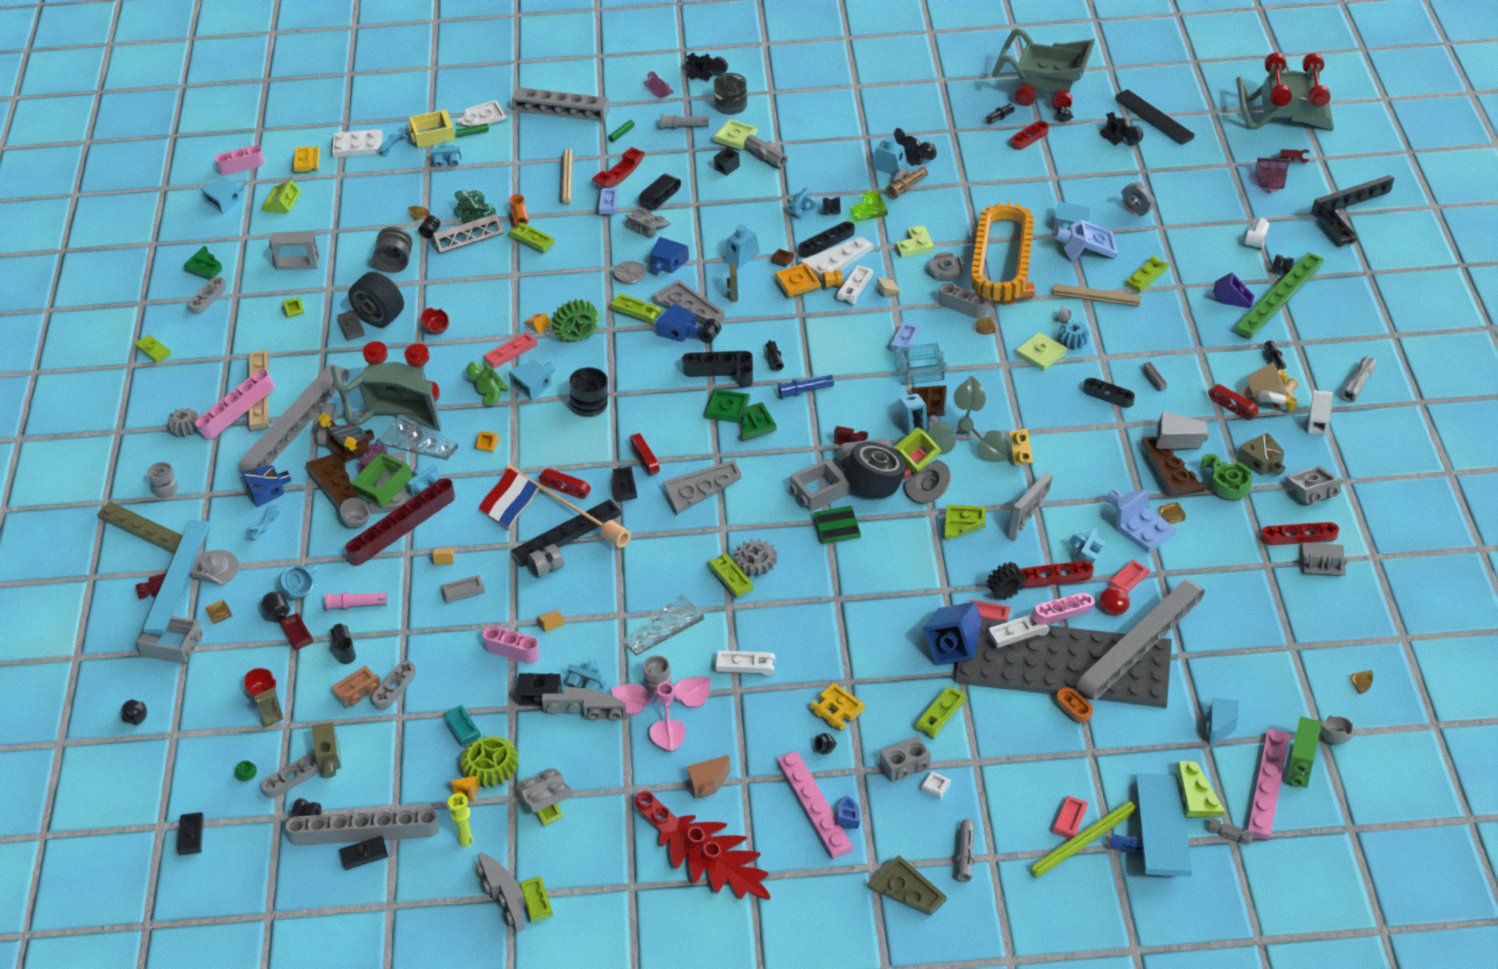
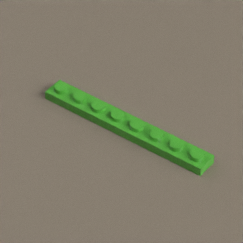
(1279, 295)

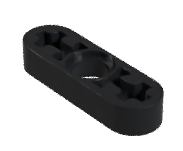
(1124, 399)

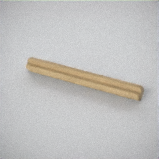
(567, 176)
(1098, 295)

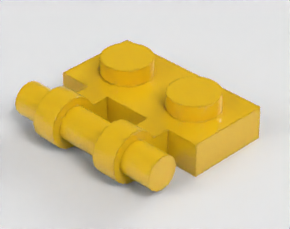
(840, 701)

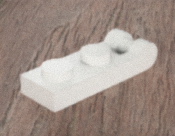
(855, 284)
(1016, 631)
(745, 662)

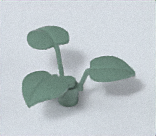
(970, 396)

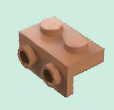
(356, 686)

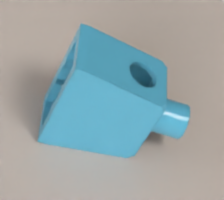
(889, 156)
(222, 194)
(1069, 213)
(741, 246)
(531, 378)
(913, 408)

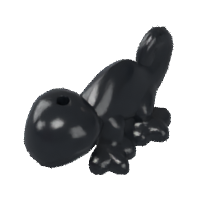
(703, 65)
(1118, 128)
(914, 148)

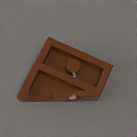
(934, 398)

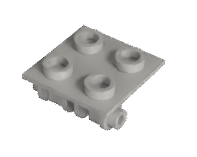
(645, 222)
(1324, 559)

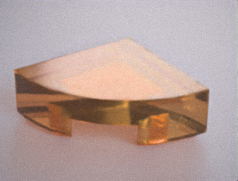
(418, 212)
(1362, 681)

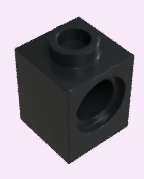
(726, 161)

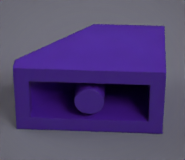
(1233, 291)

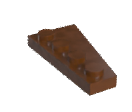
(1171, 469)

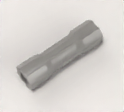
(1364, 370)

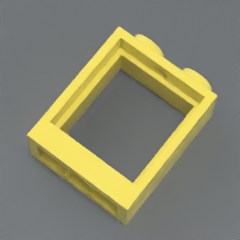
(429, 121)

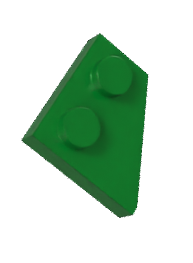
(203, 264)
(757, 421)

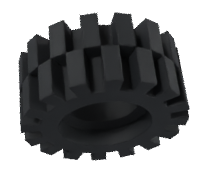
(1006, 581)

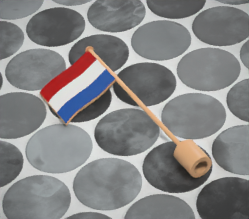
(517, 491)

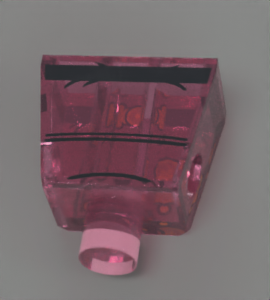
(1272, 173)

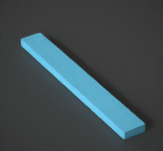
(176, 577)

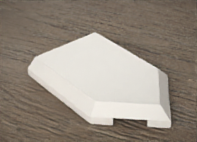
(483, 113)

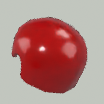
(435, 320)
(1114, 601)
(259, 681)

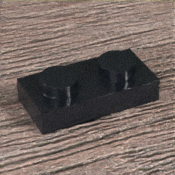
(624, 483)
(191, 833)

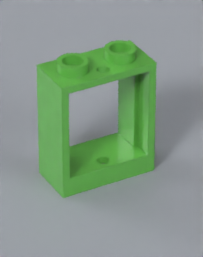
(363, 482)
(1303, 752)

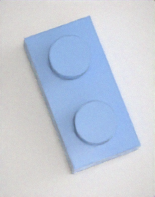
(608, 201)
(906, 335)

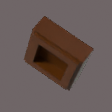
(782, 258)

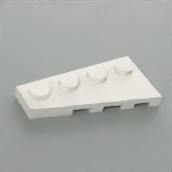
(838, 257)

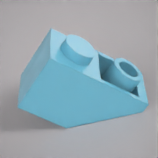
(1223, 719)

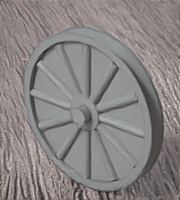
(629, 272)

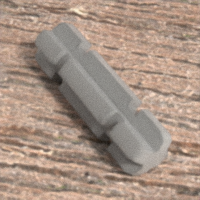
(1155, 376)
(1230, 831)

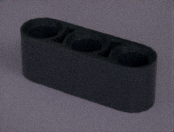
(659, 191)

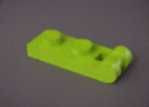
(532, 237)
(1147, 274)
(636, 308)
(731, 575)
(941, 711)

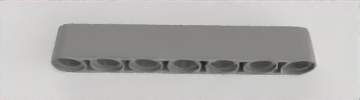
(362, 826)

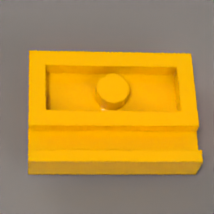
(306, 158)

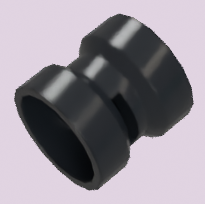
(831, 205)
(429, 226)
(1282, 264)
(709, 331)
(304, 808)

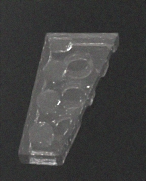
(415, 438)
(666, 625)

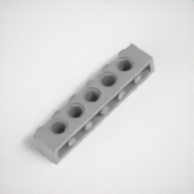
(560, 104)

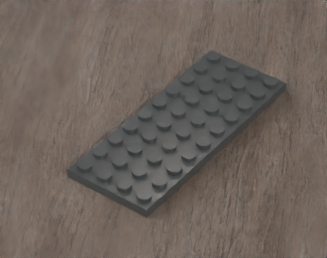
(1059, 662)

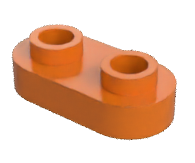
(1076, 704)

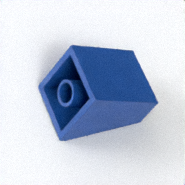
(953, 633)

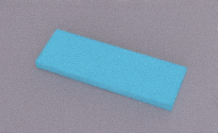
(1163, 825)

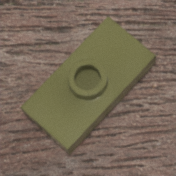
(732, 282)
(268, 707)

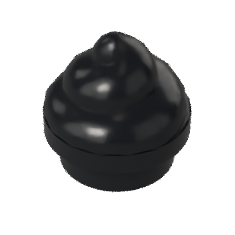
(1064, 114)
(824, 743)

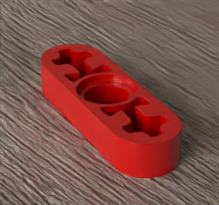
(1021, 140)
(1243, 407)
(644, 454)
(573, 487)

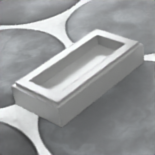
(463, 589)

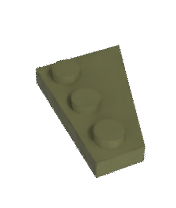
(907, 886)

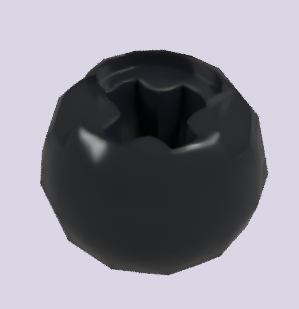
(133, 712)

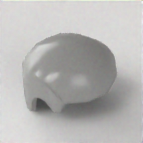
(354, 512)
(1337, 729)

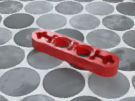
(1300, 535)
(1055, 576)

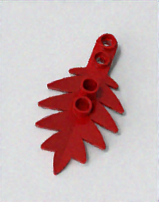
(705, 850)

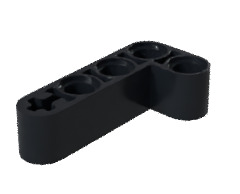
(720, 364)

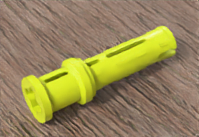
(460, 814)

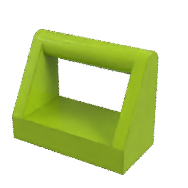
(287, 195)
(912, 443)

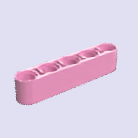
(235, 404)

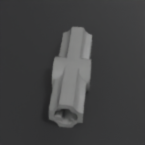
(765, 151)

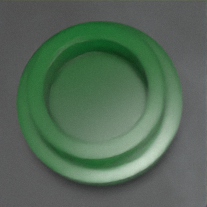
(245, 770)

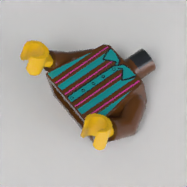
(346, 440)

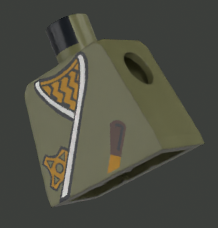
(1262, 455)
(327, 748)

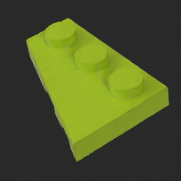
(1197, 792)

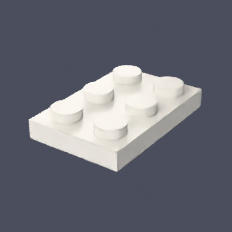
(357, 143)

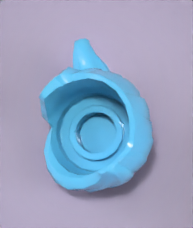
(297, 581)

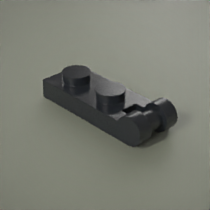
(1337, 228)

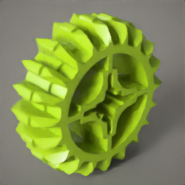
(490, 760)

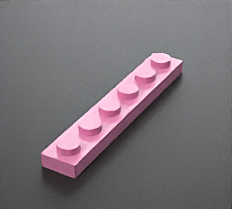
(1268, 784)
(815, 805)

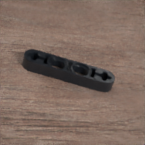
(811, 247)

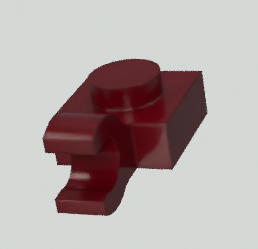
(1290, 154)
(847, 435)
(152, 586)

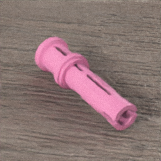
(345, 600)

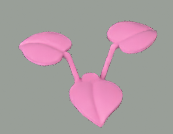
(665, 734)

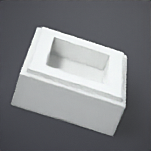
(936, 785)

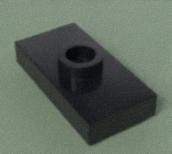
(364, 852)

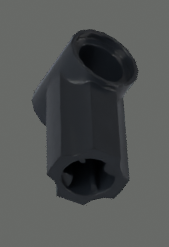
(343, 644)

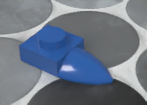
(848, 813)

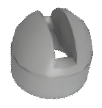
(1064, 315)

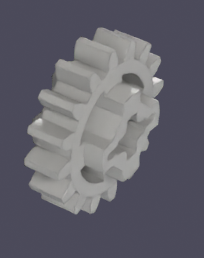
(755, 557)

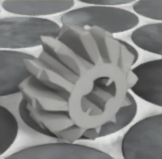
(183, 422)

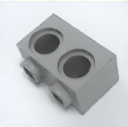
(905, 759)

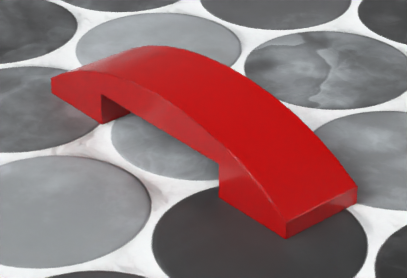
(622, 170)

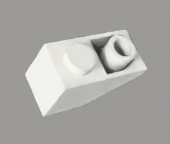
(1320, 412)

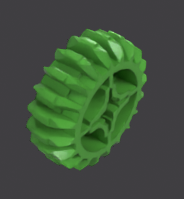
(580, 311)

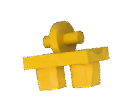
(1020, 446)

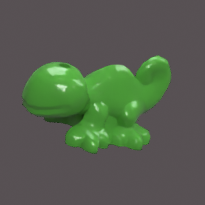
(487, 381)

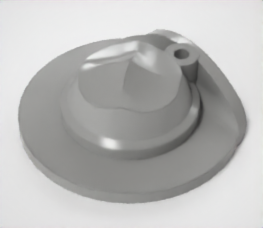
(929, 482)
(215, 566)

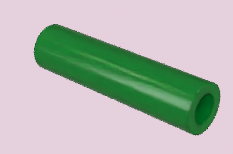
(472, 130)
(621, 131)

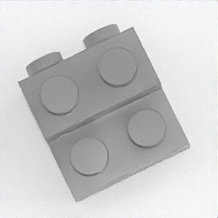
(1314, 484)
(543, 790)

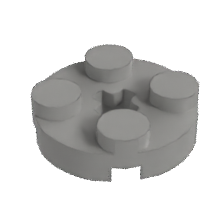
(1138, 191)
(940, 272)

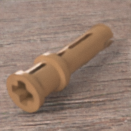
(903, 185)

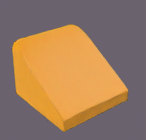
(538, 322)
(487, 441)
(443, 555)
(551, 620)
(467, 786)

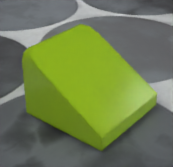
(293, 307)
(549, 814)

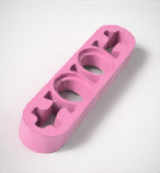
(1045, 612)

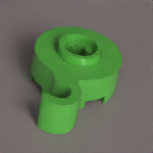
(1228, 480)

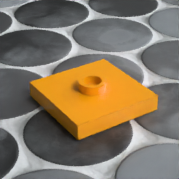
(797, 280)

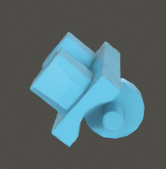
(446, 153)
(801, 203)
(423, 479)
(1079, 541)
(586, 673)

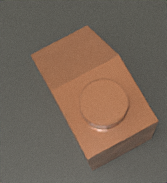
(708, 776)

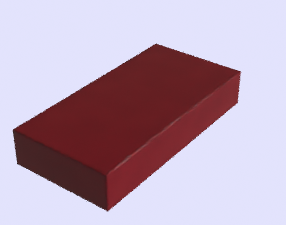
(296, 631)

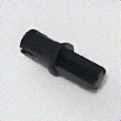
(1000, 113)
(774, 355)
(1274, 355)

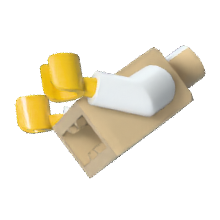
(1268, 386)

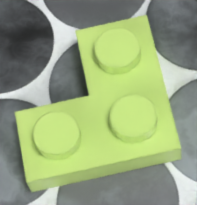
(917, 244)

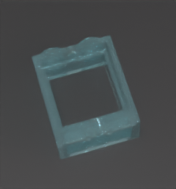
(923, 373)

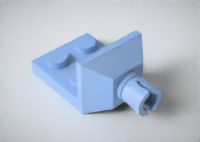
(1082, 235)
(1138, 521)

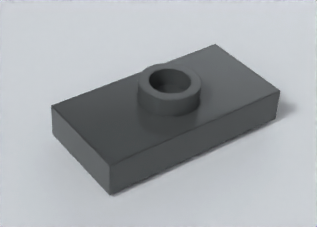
(351, 325)

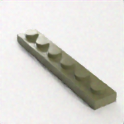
(140, 527)

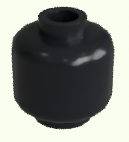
(275, 606)

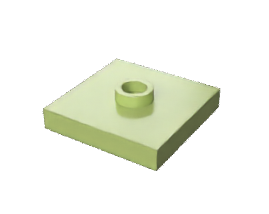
(734, 134)
(1041, 351)

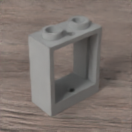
(295, 239)
(839, 488)
(149, 648)

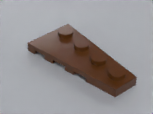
(332, 478)

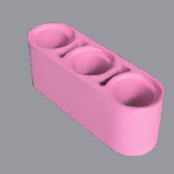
(239, 160)
(511, 644)

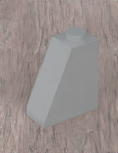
(1180, 432)

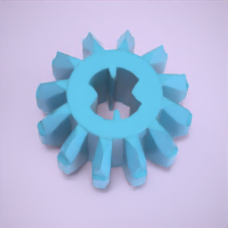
(1073, 334)

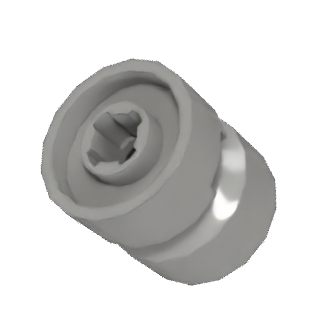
(162, 479)
(540, 564)
(656, 671)

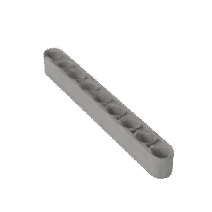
(293, 420)
(1140, 639)

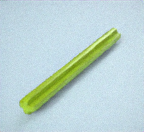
(1083, 839)

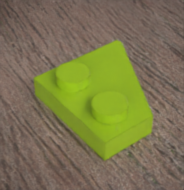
(963, 520)

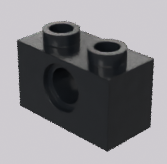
(533, 686)

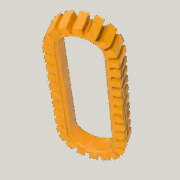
(1018, 285)

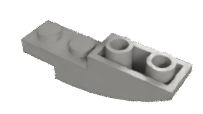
(592, 703)
(503, 887)

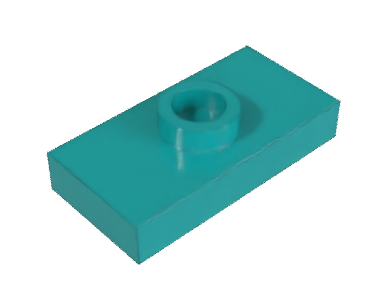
(462, 725)

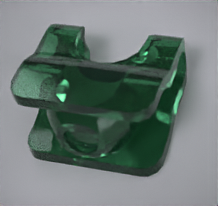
(470, 209)

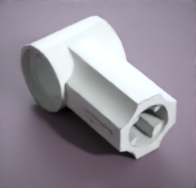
(1257, 235)

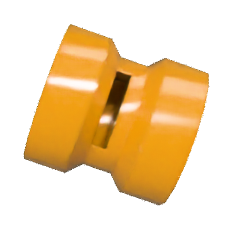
(832, 279)

